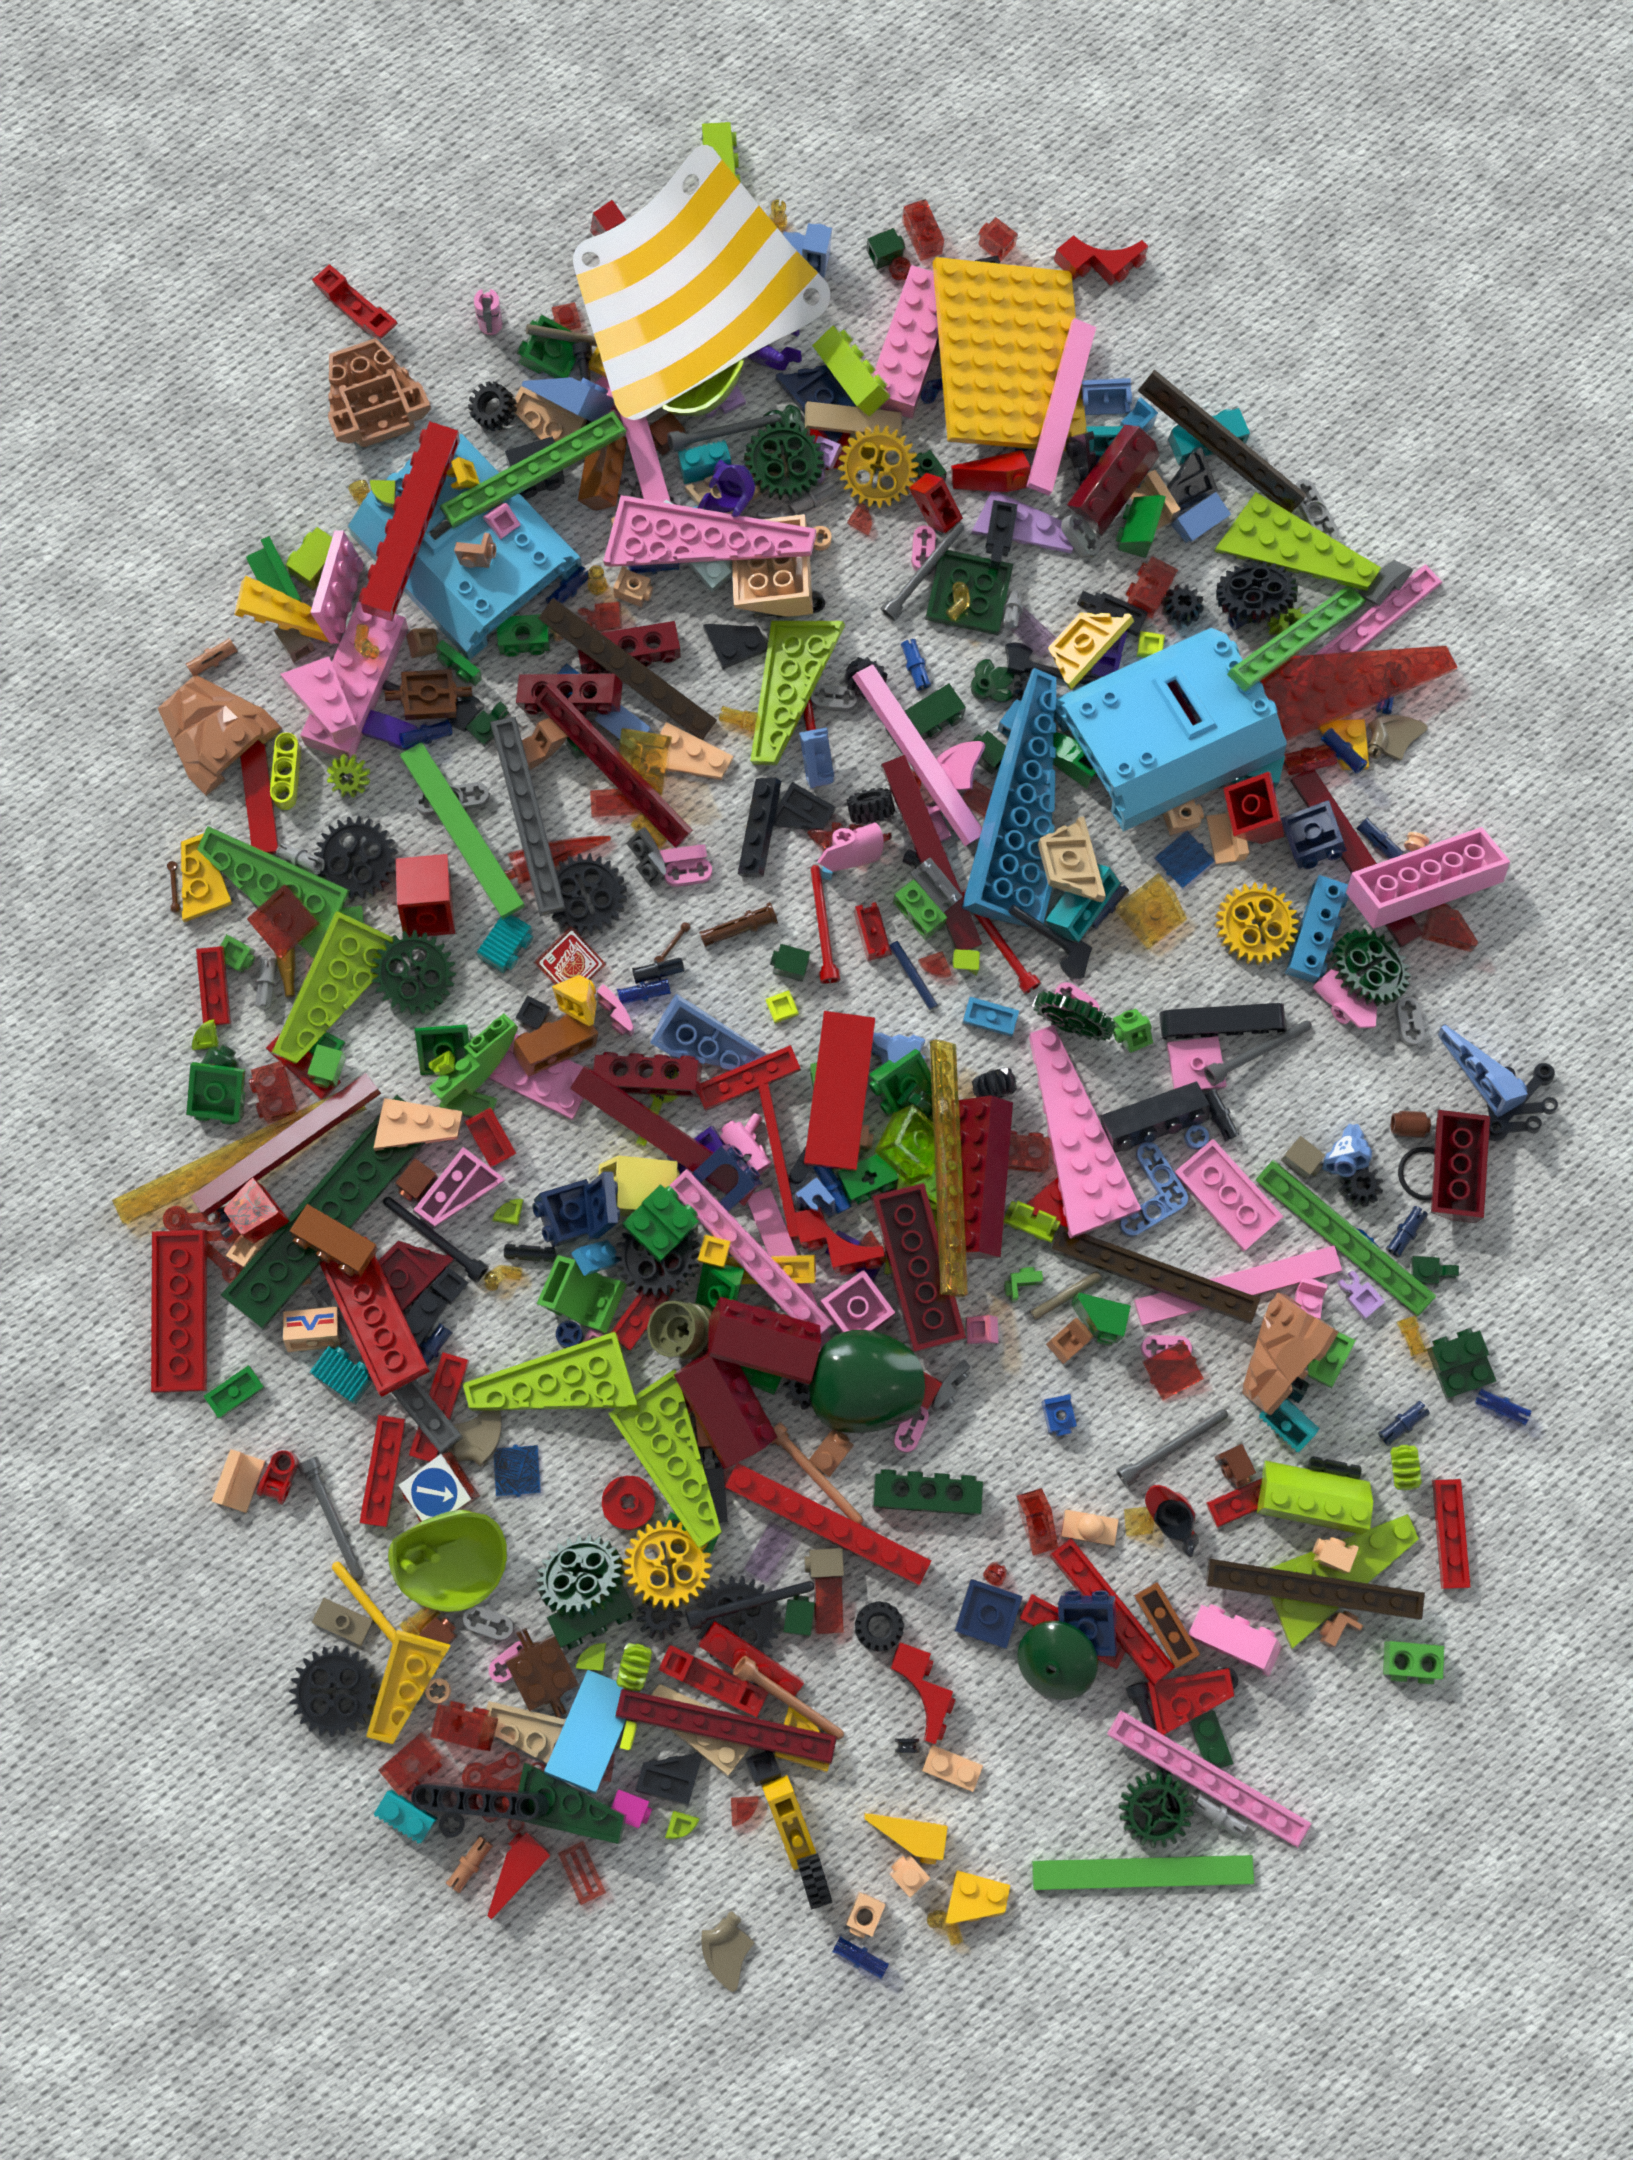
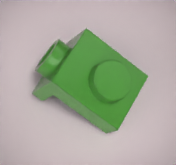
(237, 954)
(1025, 1277)

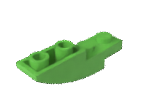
(484, 1055)

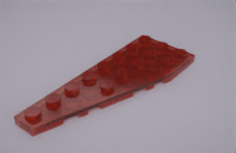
(1334, 685)

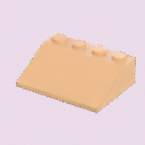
(774, 584)

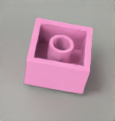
(857, 1305)

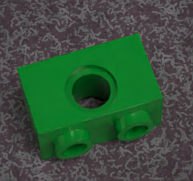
(512, 627)

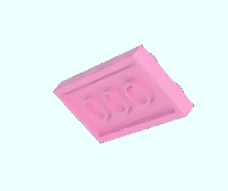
(337, 587)
(546, 1088)
(1228, 1195)

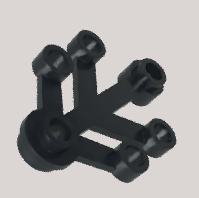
(1524, 1108)

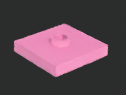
(1190, 1058)

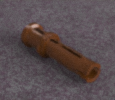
(750, 921)

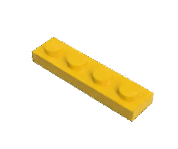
(799, 1267)

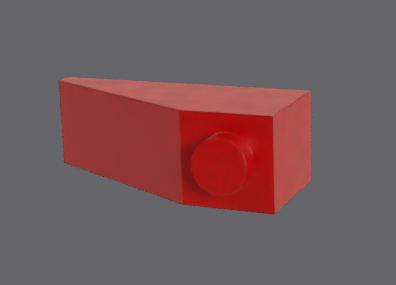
(995, 473)
(519, 1865)

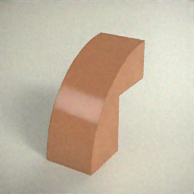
(543, 743)

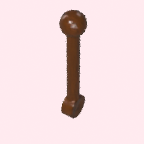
(172, 867)
(685, 927)

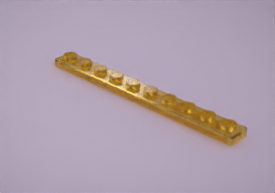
(948, 1169)
(201, 1171)

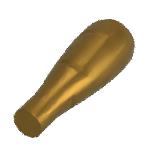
(287, 971)

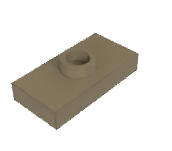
(342, 1621)

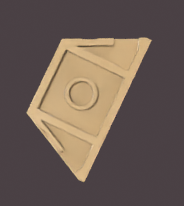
(1071, 861)

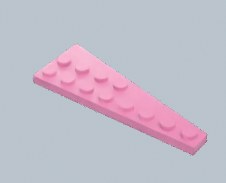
(671, 533)
(1086, 1165)

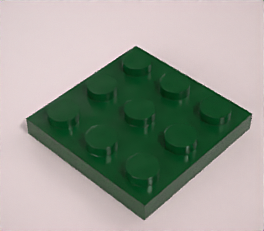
(986, 588)

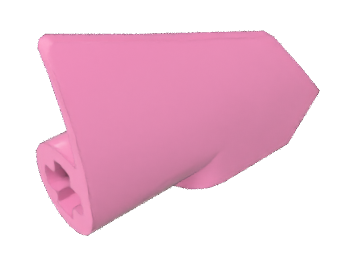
(853, 848)
(1345, 1006)

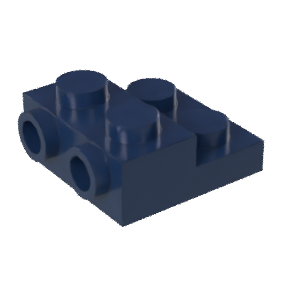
(1314, 835)
(562, 1213)
(1093, 1616)

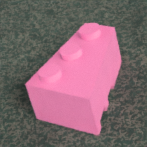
(323, 697)
(456, 1188)
(1236, 1638)

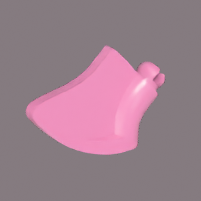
(960, 763)

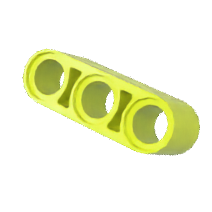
(283, 760)

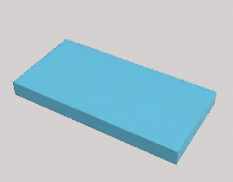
(588, 1734)

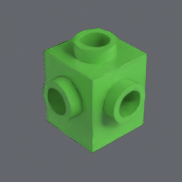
(1132, 1030)

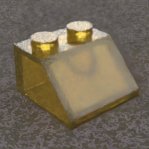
(647, 755)
(1152, 911)

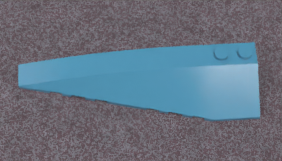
(1019, 813)

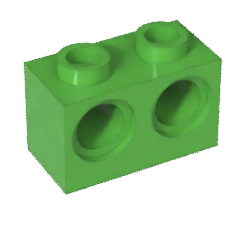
(919, 909)
(1413, 1655)

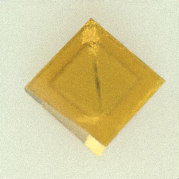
(1141, 1521)

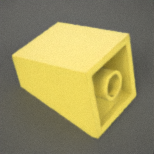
(638, 1179)

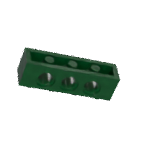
(886, 1499)

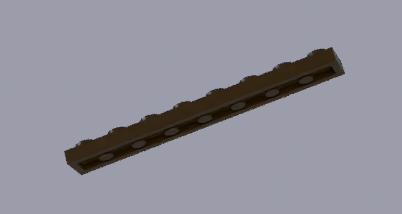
(1221, 442)
(627, 669)
(1157, 1275)
(1315, 1589)

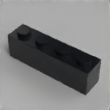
(1155, 1117)

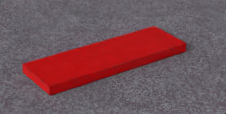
(839, 1091)
(179, 1311)
(377, 1326)

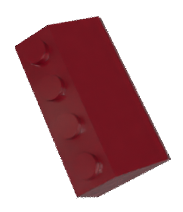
(1115, 477)
(1460, 1166)
(763, 1340)
(725, 1408)

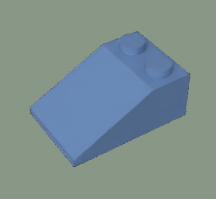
(581, 398)

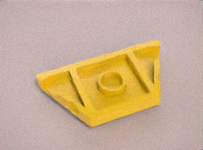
(1085, 643)

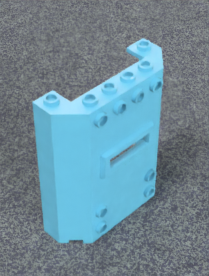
(477, 599)
(1146, 743)

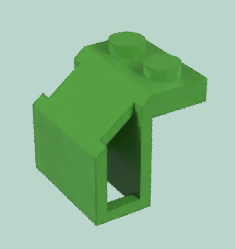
(584, 1299)

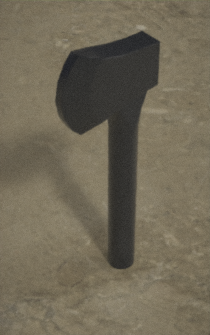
(1019, 663)
(466, 708)
(1077, 956)

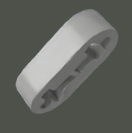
(1080, 535)
(832, 703)
(1415, 1021)
(486, 1629)

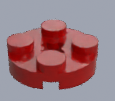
(612, 1503)

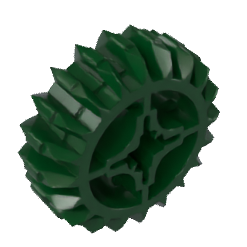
(1166, 1815)

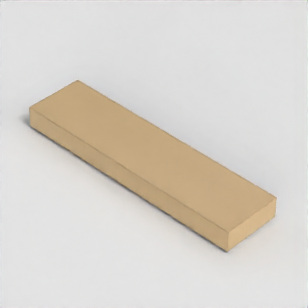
(849, 419)

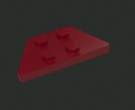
(411, 1270)

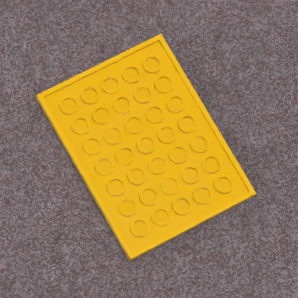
(1001, 349)

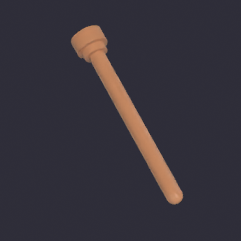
(814, 1473)
(747, 1670)

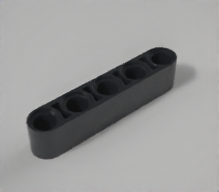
(1222, 1020)
(467, 1802)

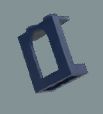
(748, 1175)

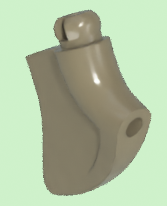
(1393, 735)
(479, 1438)
(725, 1950)

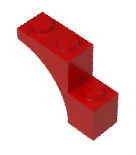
(1109, 264)
(844, 1255)
(937, 1701)

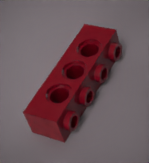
(639, 638)
(582, 685)
(685, 1084)

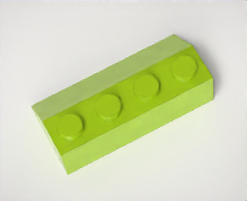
(1315, 1498)

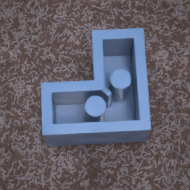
(813, 246)

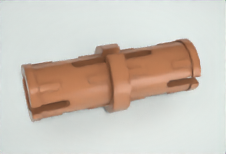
(196, 666)
(469, 1864)

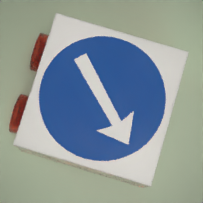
(439, 1488)

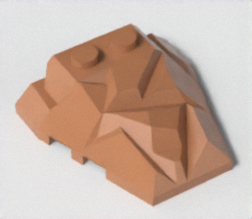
(372, 395)
(213, 729)
(1283, 1351)

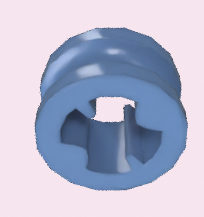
(1200, 1144)

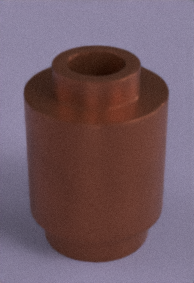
(1410, 1124)

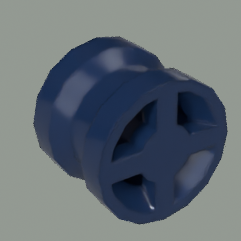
(566, 1331)

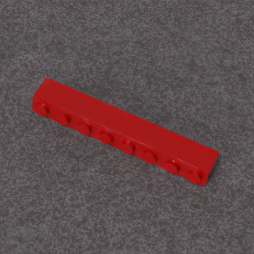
(409, 521)
(827, 1524)

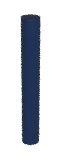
(913, 975)

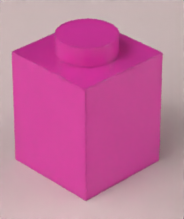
(633, 1806)

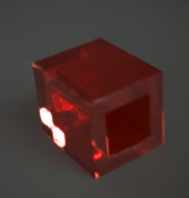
(997, 238)

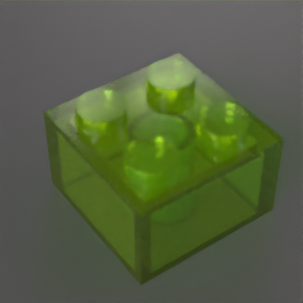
(909, 1144)

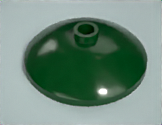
(1065, 1649)

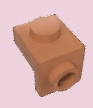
(475, 554)
(1070, 1340)
(831, 1452)
(1333, 1629)

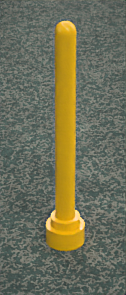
(364, 1600)

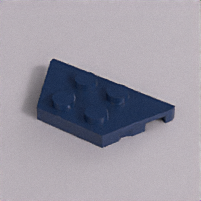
(815, 386)

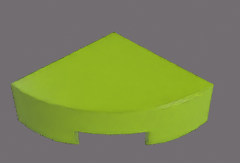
(384, 491)
(205, 1036)
(443, 1064)
(509, 1212)
(592, 1658)
(681, 1825)

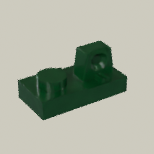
(919, 1098)

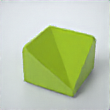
(966, 960)

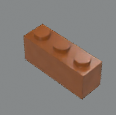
(602, 476)
(553, 1044)
(333, 1241)
(1166, 1625)

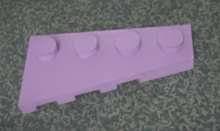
(1030, 525)

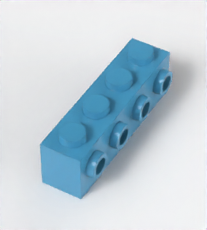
(1316, 929)

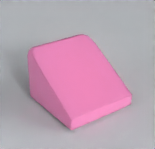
(501, 520)
(982, 1329)

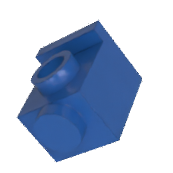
(1051, 1407)

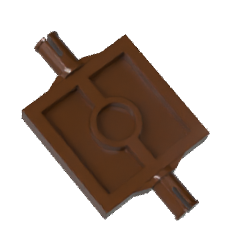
(428, 694)
(541, 1672)

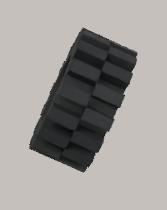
(482, 398)
(870, 806)
(862, 1626)
(814, 1881)

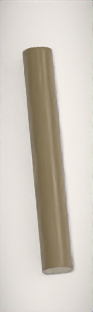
(559, 334)
(1065, 1295)

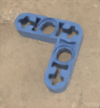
(1162, 1200)

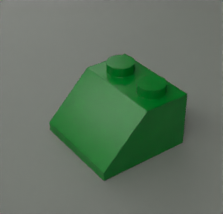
(1140, 524)
(1102, 1317)

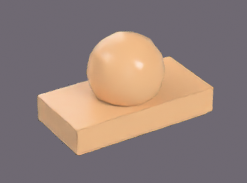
(1089, 1527)

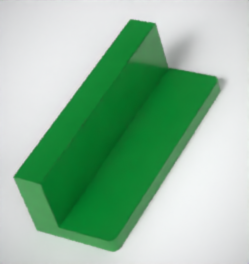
(270, 569)

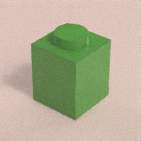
(326, 1066)

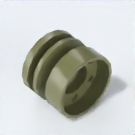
(679, 1329)

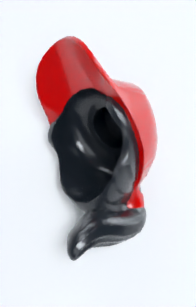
(1173, 1516)

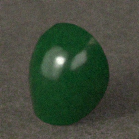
(866, 1382)

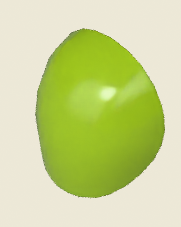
(706, 395)
(449, 1560)

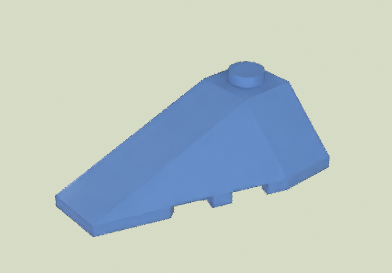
(693, 1032)
(1492, 1080)

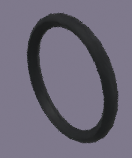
(1401, 1167)

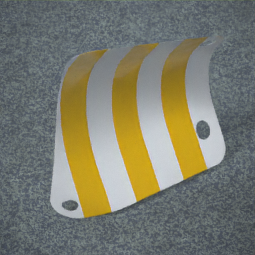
(691, 287)

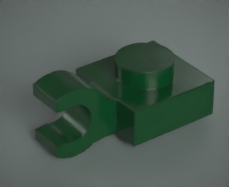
(481, 726)
(1428, 1270)

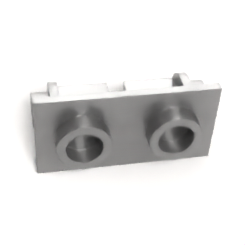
(936, 885)

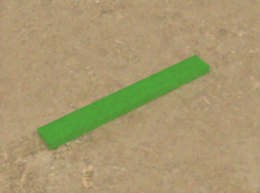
(533, 469)
(1296, 638)
(462, 830)
(1346, 1238)
(1142, 1872)

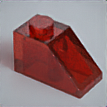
(1448, 928)
(1037, 1521)

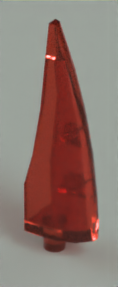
(559, 850)

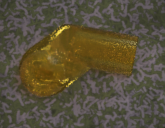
(961, 600)

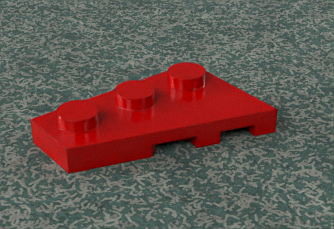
(1188, 1696)

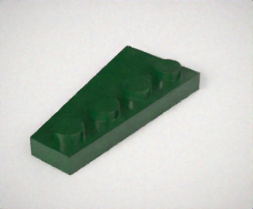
(571, 1808)

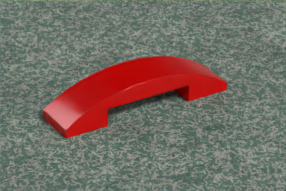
(355, 306)
(713, 1681)

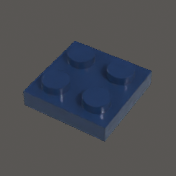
(601, 1205)
(988, 1613)

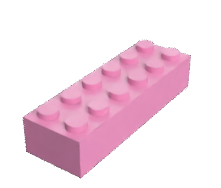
(910, 343)
(359, 677)
(1427, 877)

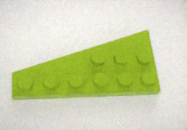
(1279, 537)
(791, 671)
(331, 985)
(572, 1378)
(668, 1450)
(1375, 1552)

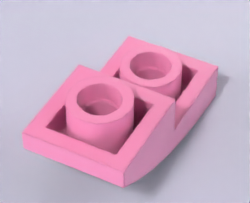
(619, 1017)

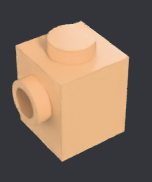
(908, 1875)

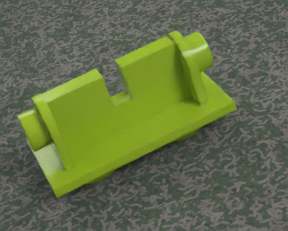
(1020, 1217)

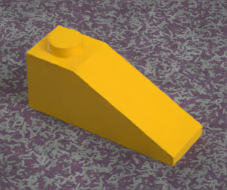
(577, 998)
(789, 1819)
(918, 1837)

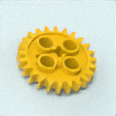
(856, 460)
(1278, 918)
(643, 1568)

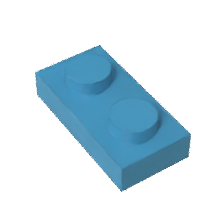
(990, 1016)
(595, 1257)

